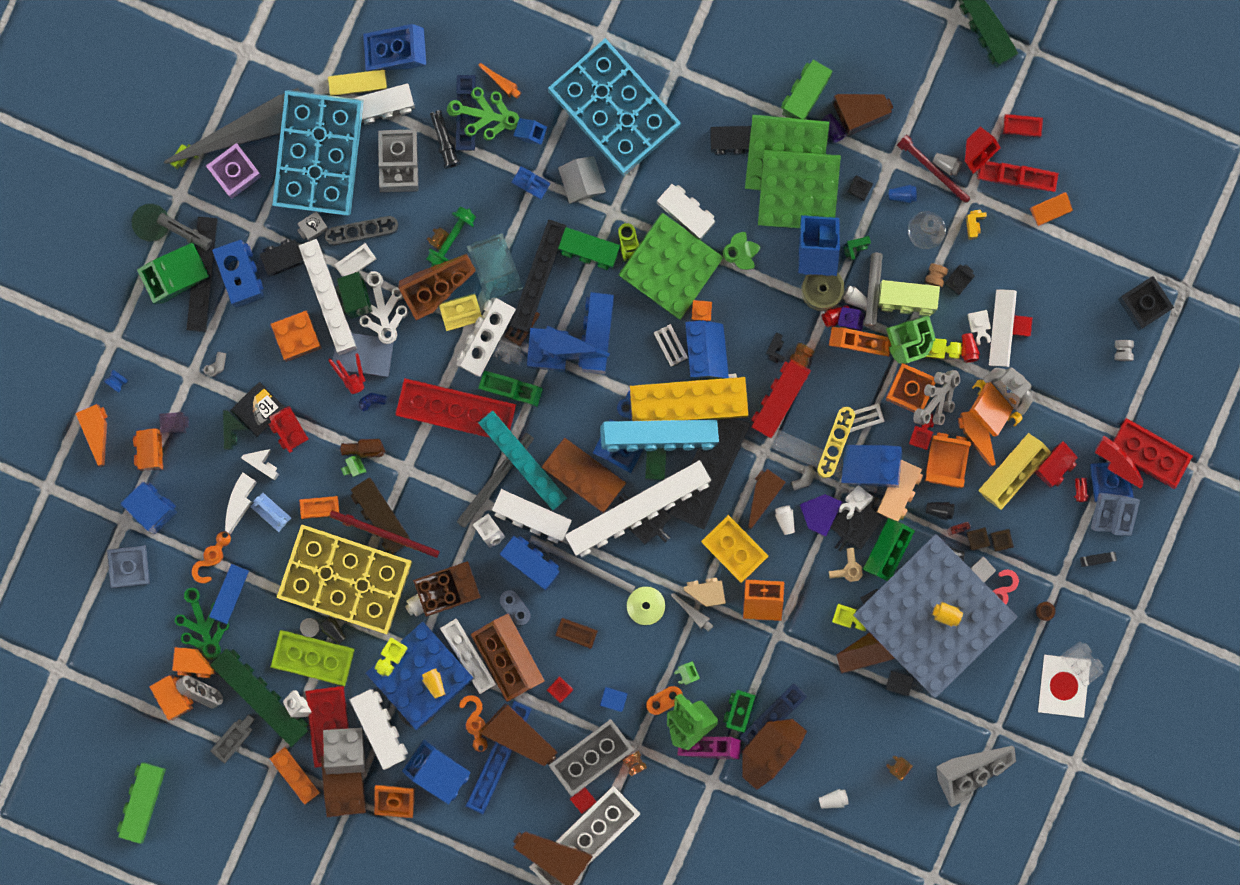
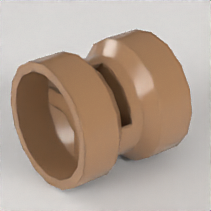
(936, 273)

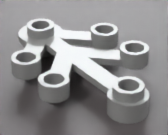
(950, 380)

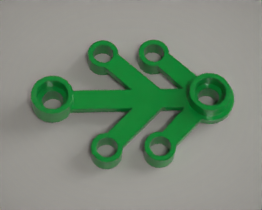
(203, 627)

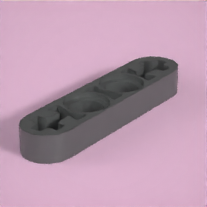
(361, 228)

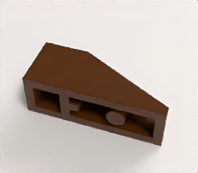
(764, 492)

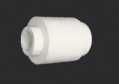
(414, 606)

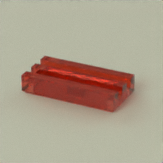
(958, 528)

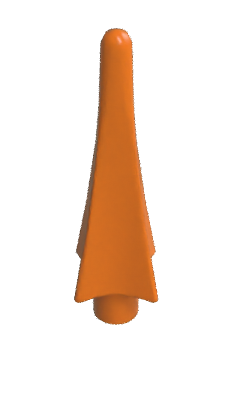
(506, 85)

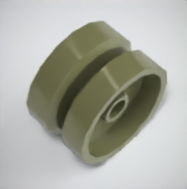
(822, 300)

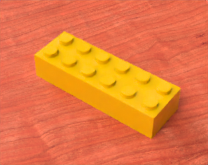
(690, 400)

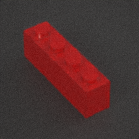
(781, 398)

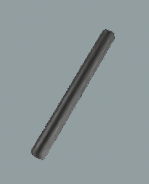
(490, 486)

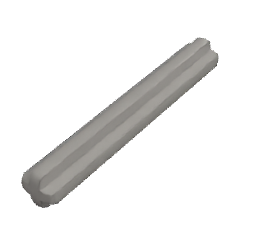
(873, 289)

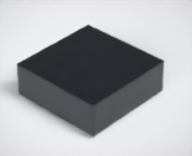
(860, 188)

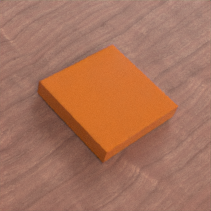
(991, 409)

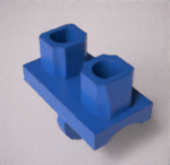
(531, 182)

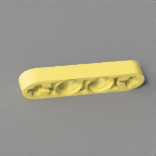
(838, 443)

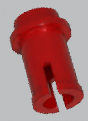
(1081, 491)

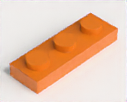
(294, 775)

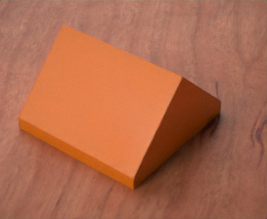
(394, 801)

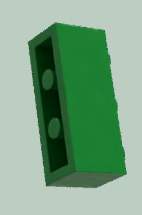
(588, 249)
(888, 549)

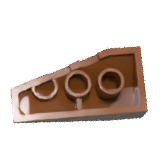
(432, 286)

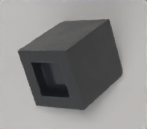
(899, 683)

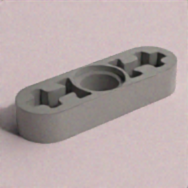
(189, 687)

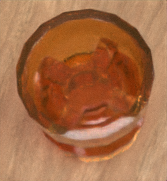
(802, 354)
(632, 759)

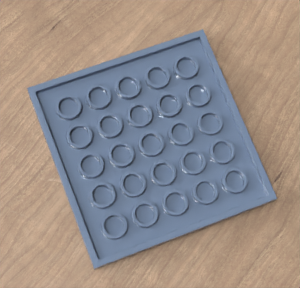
(904, 623)

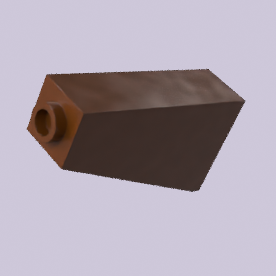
(516, 734)
(553, 857)

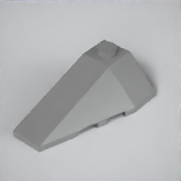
(966, 773)

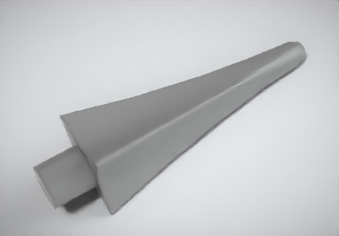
(699, 618)

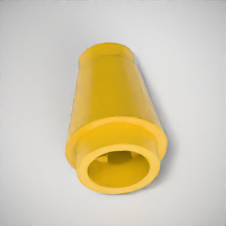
(434, 683)

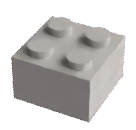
(344, 751)

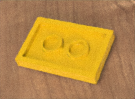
(734, 549)

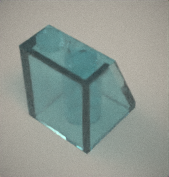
(495, 267)

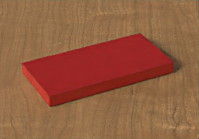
(1152, 453)
(327, 713)

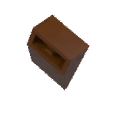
(447, 589)

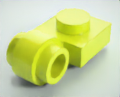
(939, 349)
(844, 617)
(393, 652)

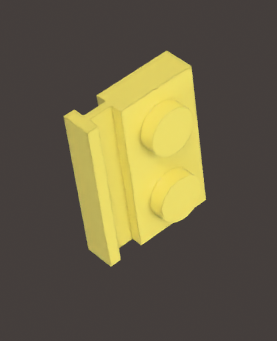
(460, 312)

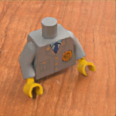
(1012, 387)

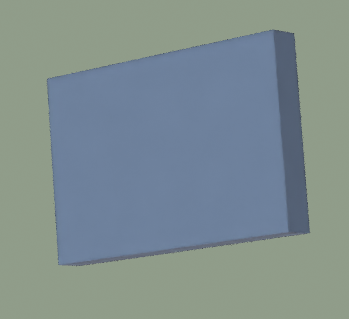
(373, 355)

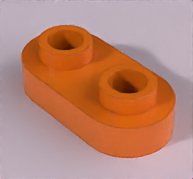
(663, 699)

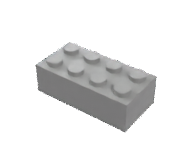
(591, 757)

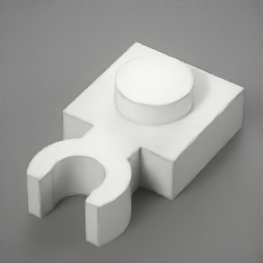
(980, 323)
(857, 499)

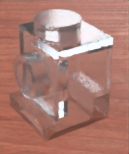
(508, 352)

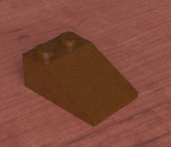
(343, 793)

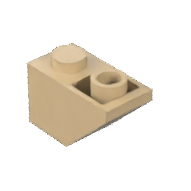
(708, 593)

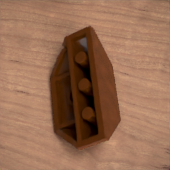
(770, 750)

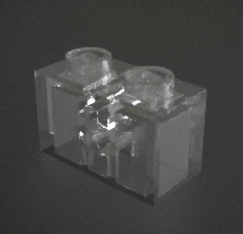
(1083, 674)

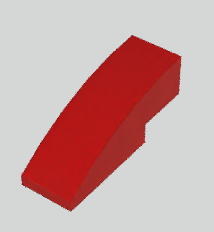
(1119, 461)

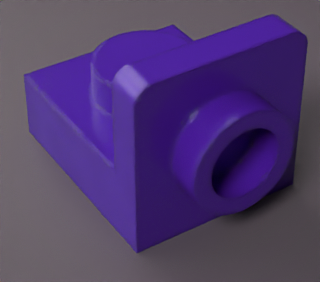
(851, 318)

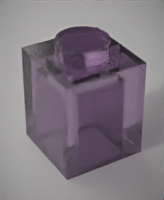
(173, 423)

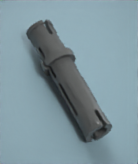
(191, 235)

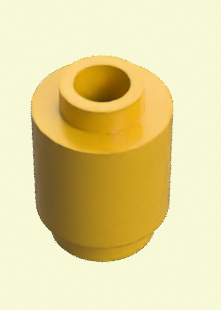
(947, 614)

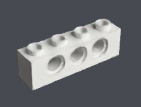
(504, 313)

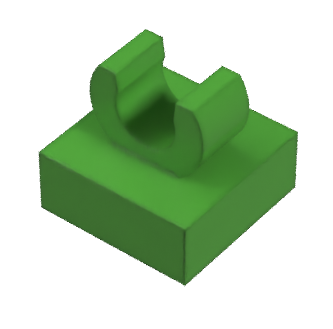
(354, 466)
(688, 673)

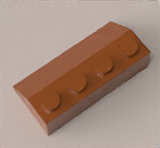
(583, 475)
(507, 657)

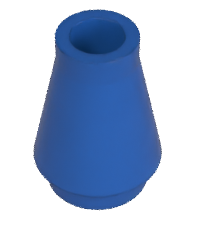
(904, 194)

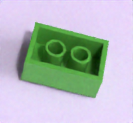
(806, 91)

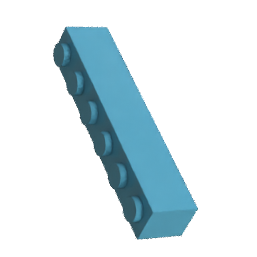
(659, 434)

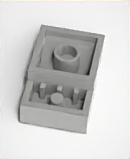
(398, 160)

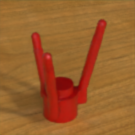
(352, 382)

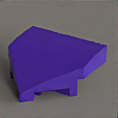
(820, 513)

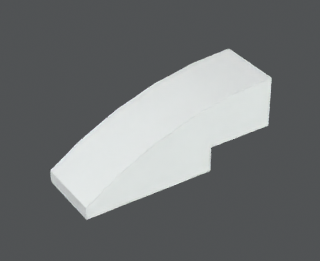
(238, 501)

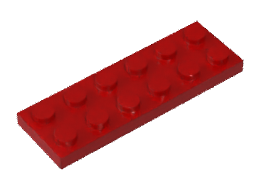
(450, 407)

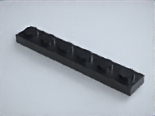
(538, 276)
(200, 292)

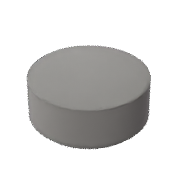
(309, 627)

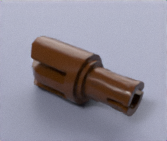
(364, 448)

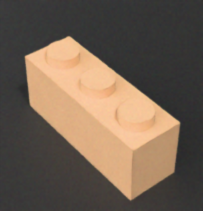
(895, 499)

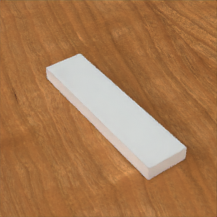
(1002, 328)
(468, 655)

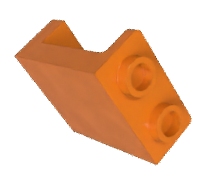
(947, 460)

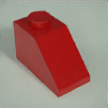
(980, 149)

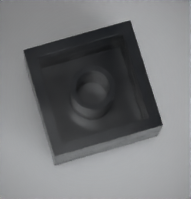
(1146, 303)

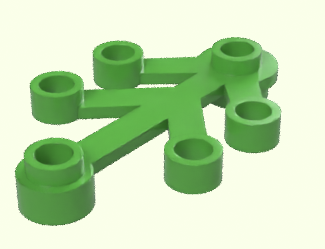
(486, 114)

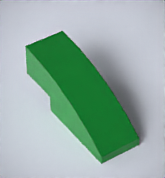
(510, 388)

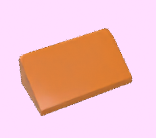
(1051, 209)

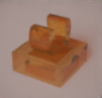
(438, 238)
(900, 768)

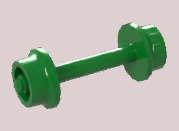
(464, 217)

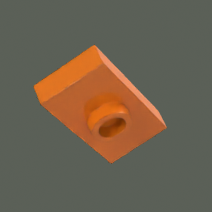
(318, 507)

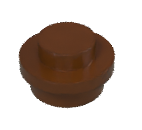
(1045, 611)

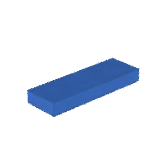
(229, 594)

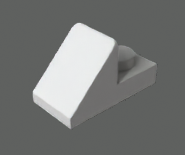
(257, 459)

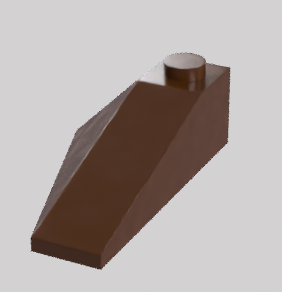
(862, 653)

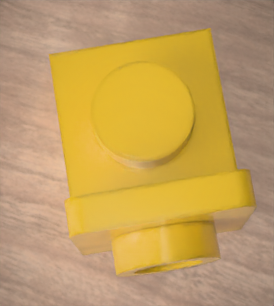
(973, 227)

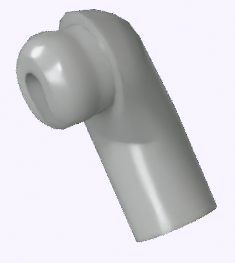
(217, 367)
(806, 479)

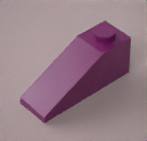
(714, 748)

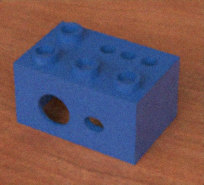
(819, 245)
(241, 283)
(149, 507)

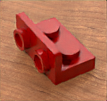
(288, 429)

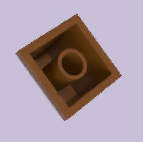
(861, 110)

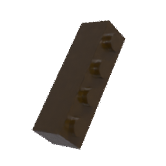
(378, 512)

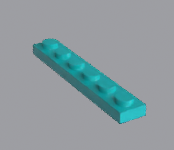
(522, 460)

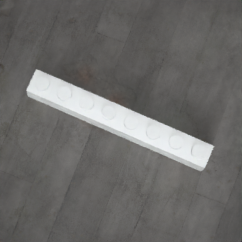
(638, 508)

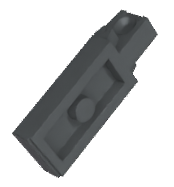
(233, 739)

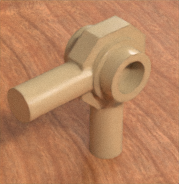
(851, 571)

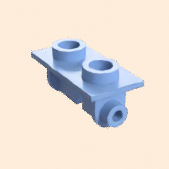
(270, 512)

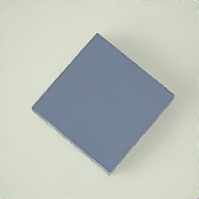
(128, 566)

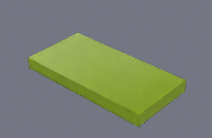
(312, 658)

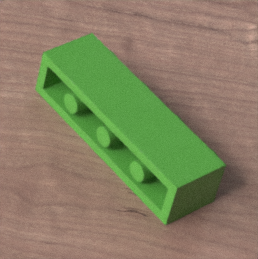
(141, 803)

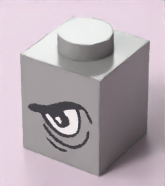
(312, 226)

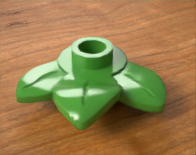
(744, 251)

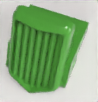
(689, 722)

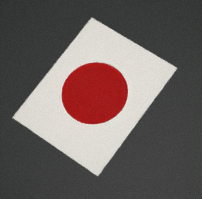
(1060, 689)

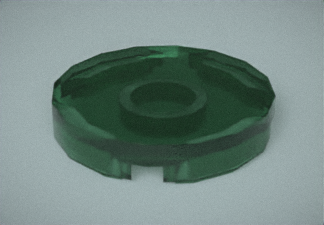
(145, 223)

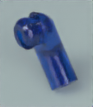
(366, 401)

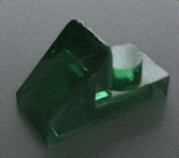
(231, 424)

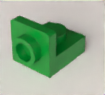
(859, 244)

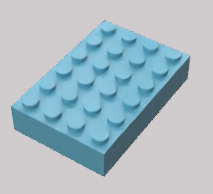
(614, 107)
(318, 152)

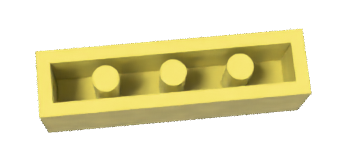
(1014, 471)

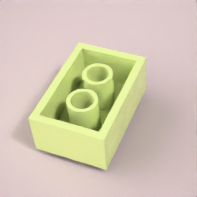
(908, 297)

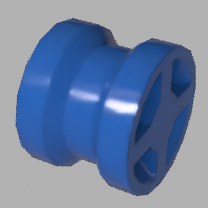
(115, 381)

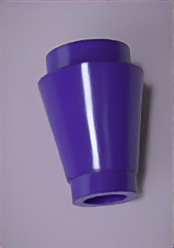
(836, 130)

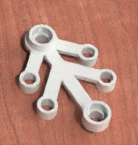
(383, 311)

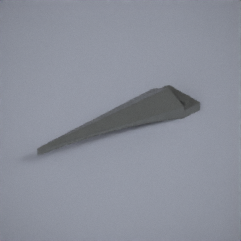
(257, 124)

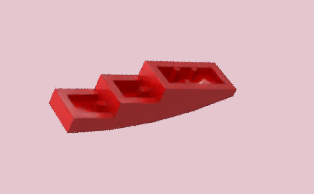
(1018, 176)

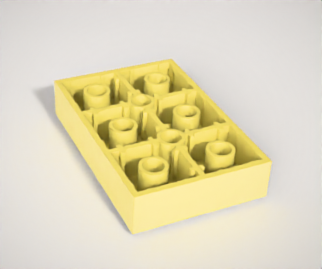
(344, 579)

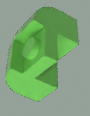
(911, 339)

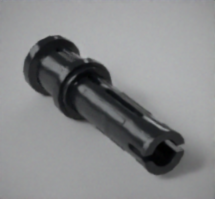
(446, 147)

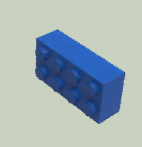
(597, 330)

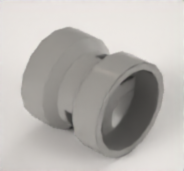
(1124, 350)

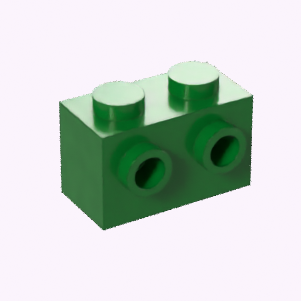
(740, 710)

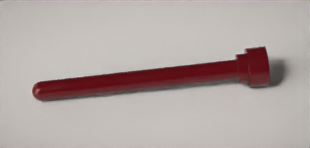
(907, 145)

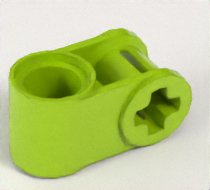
(629, 243)

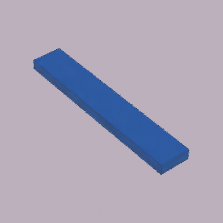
(493, 769)

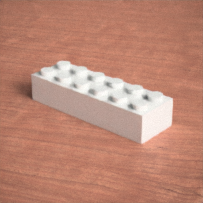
(595, 828)

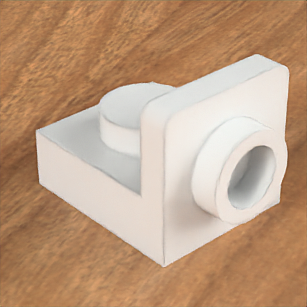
(489, 531)
(296, 705)

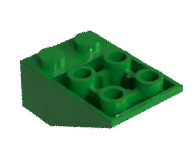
(173, 273)

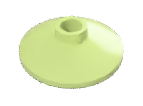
(641, 615)

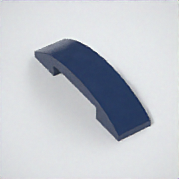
(465, 85)
(777, 711)

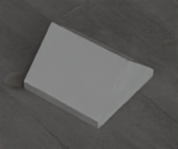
(581, 179)

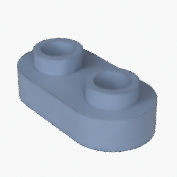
(515, 607)

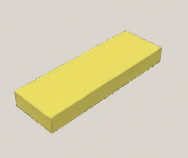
(357, 82)

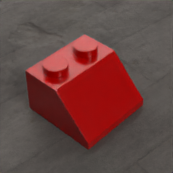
(1056, 464)

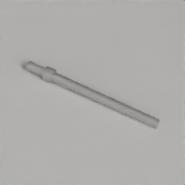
(548, 547)

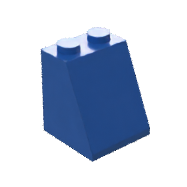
(436, 772)

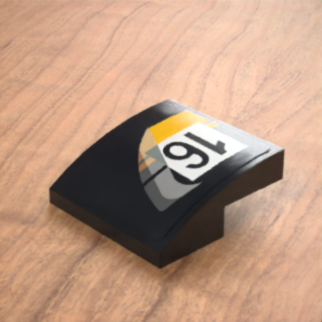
(256, 409)

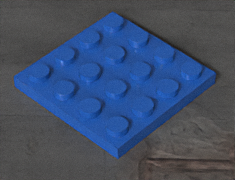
(405, 683)

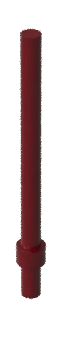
(349, 521)

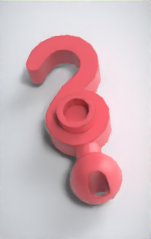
(1002, 592)

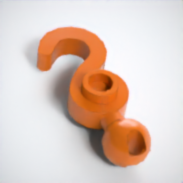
(213, 555)
(475, 722)

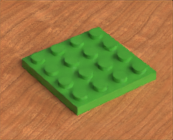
(782, 135)
(797, 186)
(670, 266)

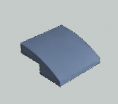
(1115, 514)

